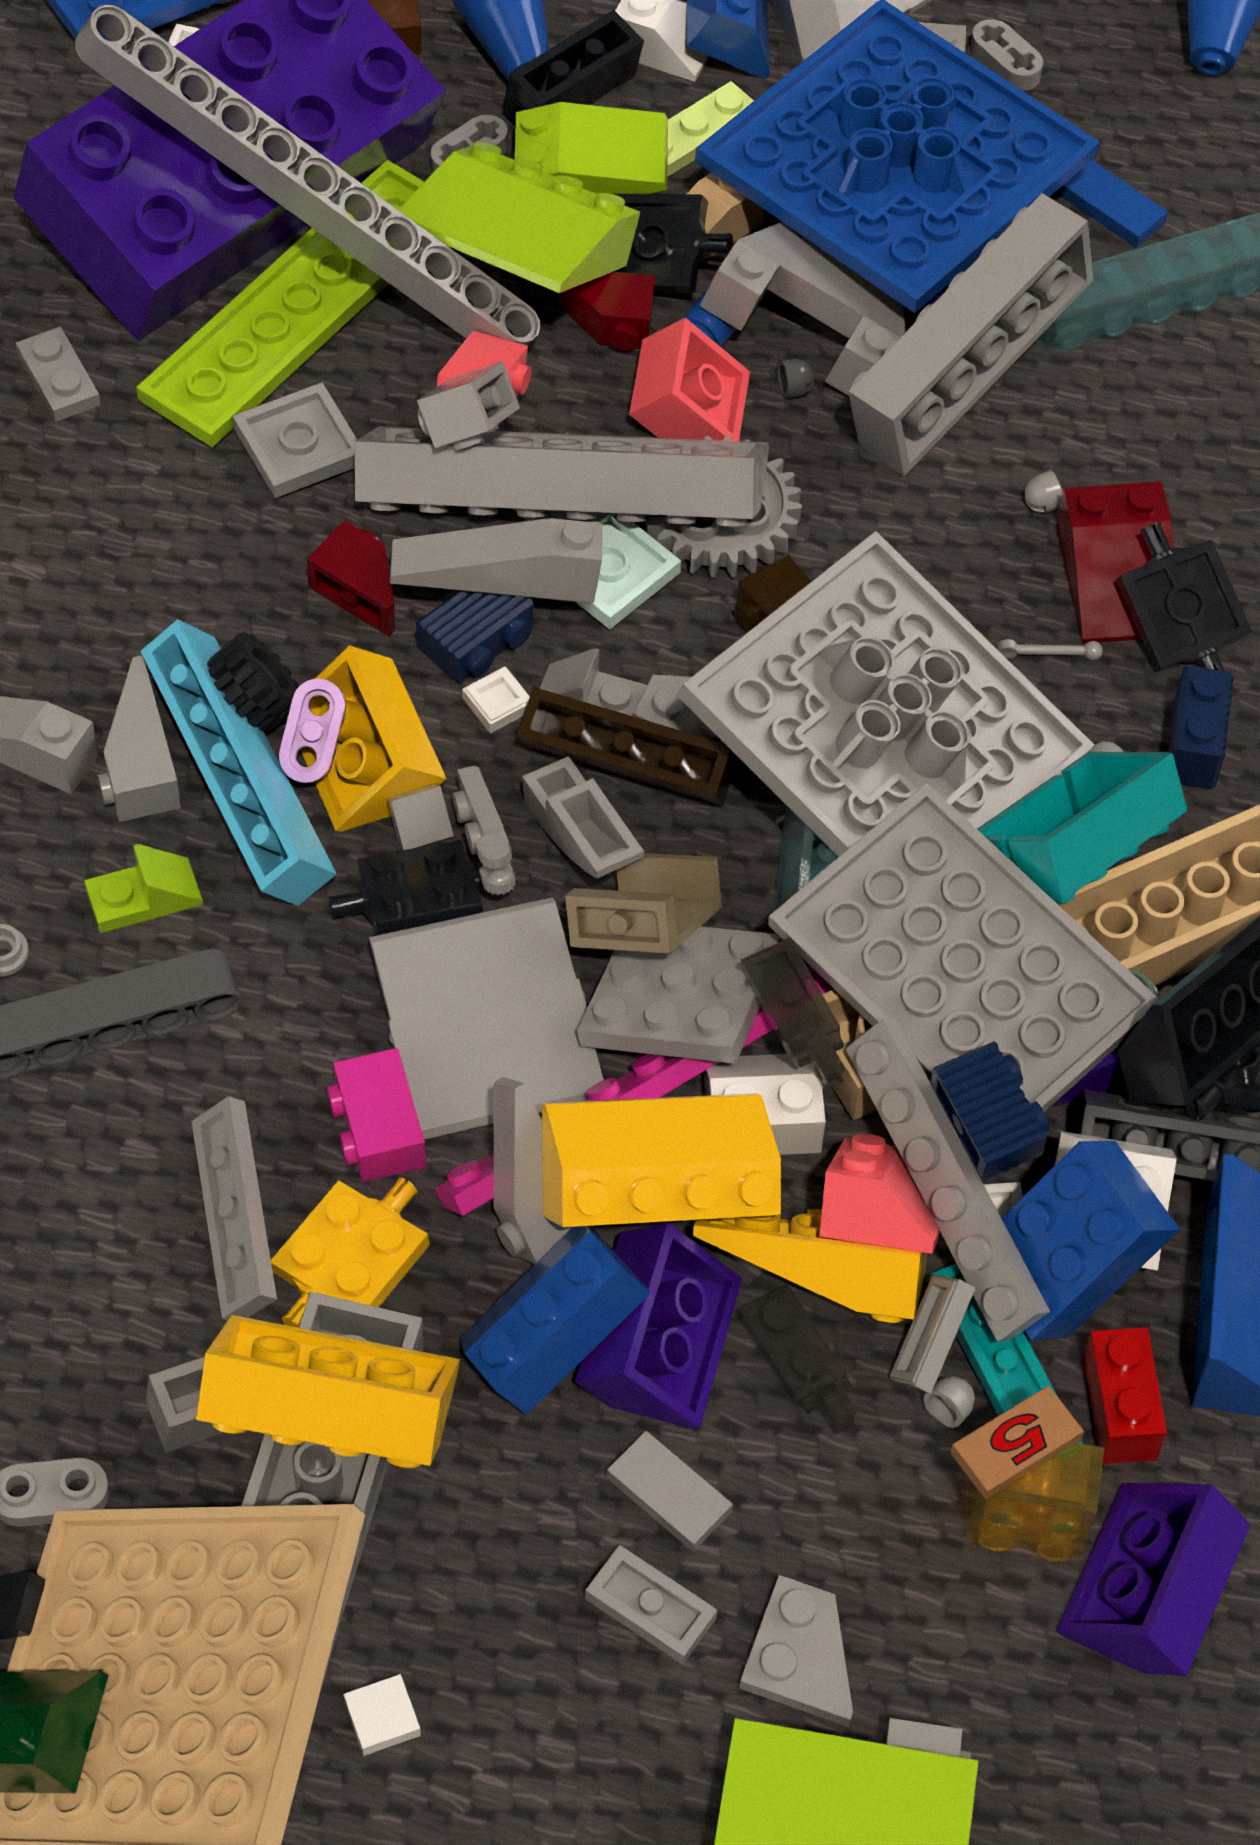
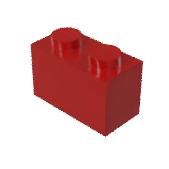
(1124, 1395)

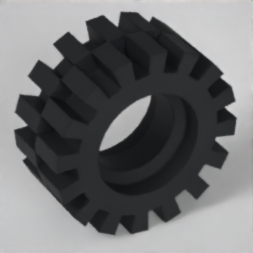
(253, 681)

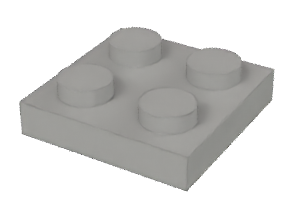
(297, 439)

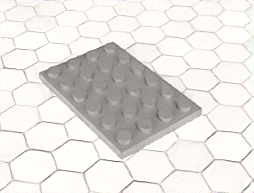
(962, 950)

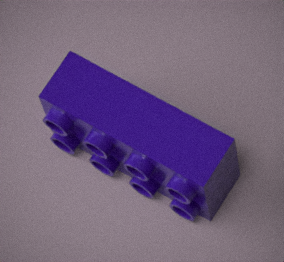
(166, 221)

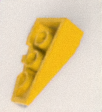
(851, 1273)

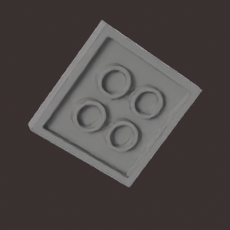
(680, 1001)

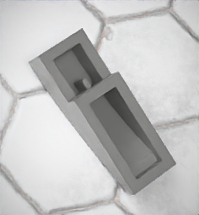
(579, 818)

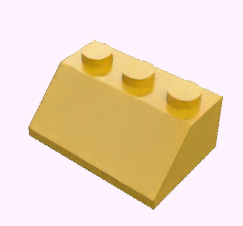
(379, 744)

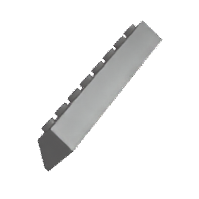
(564, 474)

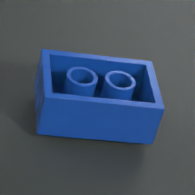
(1086, 1233)

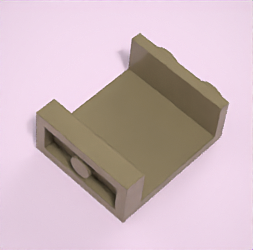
(656, 905)

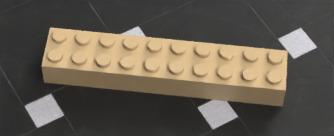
(1149, 913)

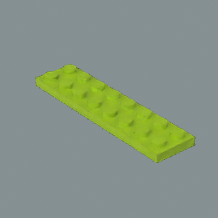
(269, 327)

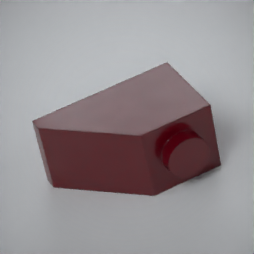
(613, 308)
(355, 575)

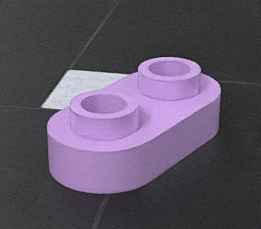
(313, 731)

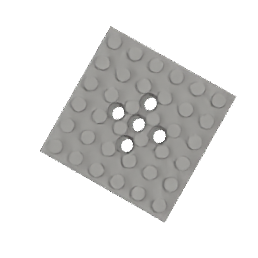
(873, 693)

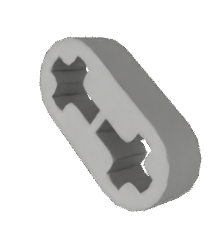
(1009, 52)
(467, 135)

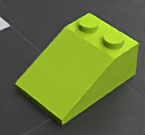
(598, 145)

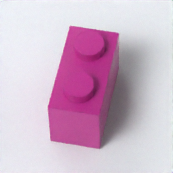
(378, 1115)

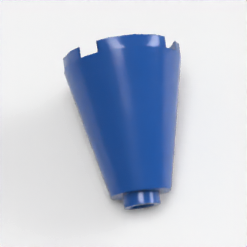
(507, 29)
(1219, 32)

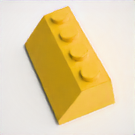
(659, 1160)
(327, 1391)

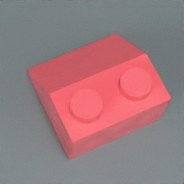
(688, 386)
(875, 1199)

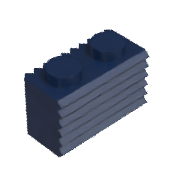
(472, 630)
(1200, 725)
(990, 1110)

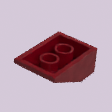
(1100, 543)

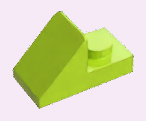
(151, 889)

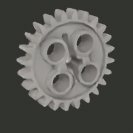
(732, 546)

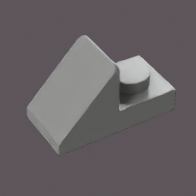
(581, 680)

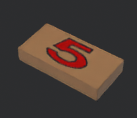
(1017, 1442)

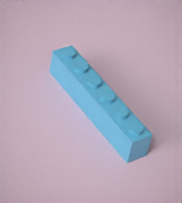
(238, 769)

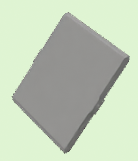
(482, 1005)

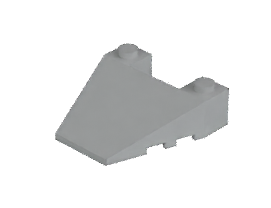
(814, 282)

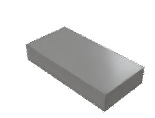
(932, 1333)
(669, 1491)

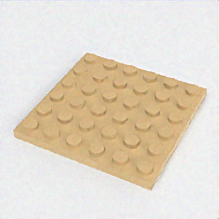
(211, 1664)

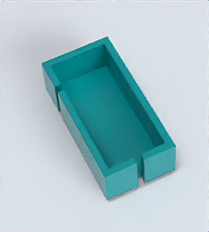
(1088, 818)

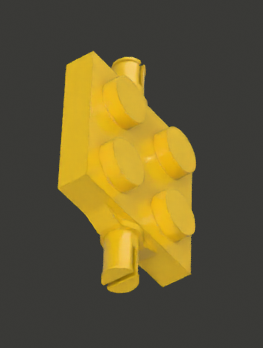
(351, 1248)

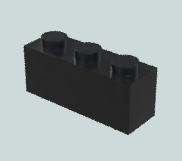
(577, 68)

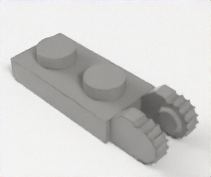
(484, 831)

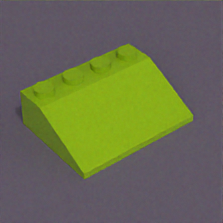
(523, 218)
(840, 1791)

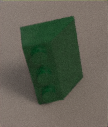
(46, 1728)

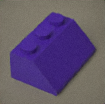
(669, 1346)
(1156, 1576)

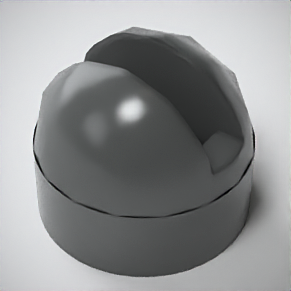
(795, 377)

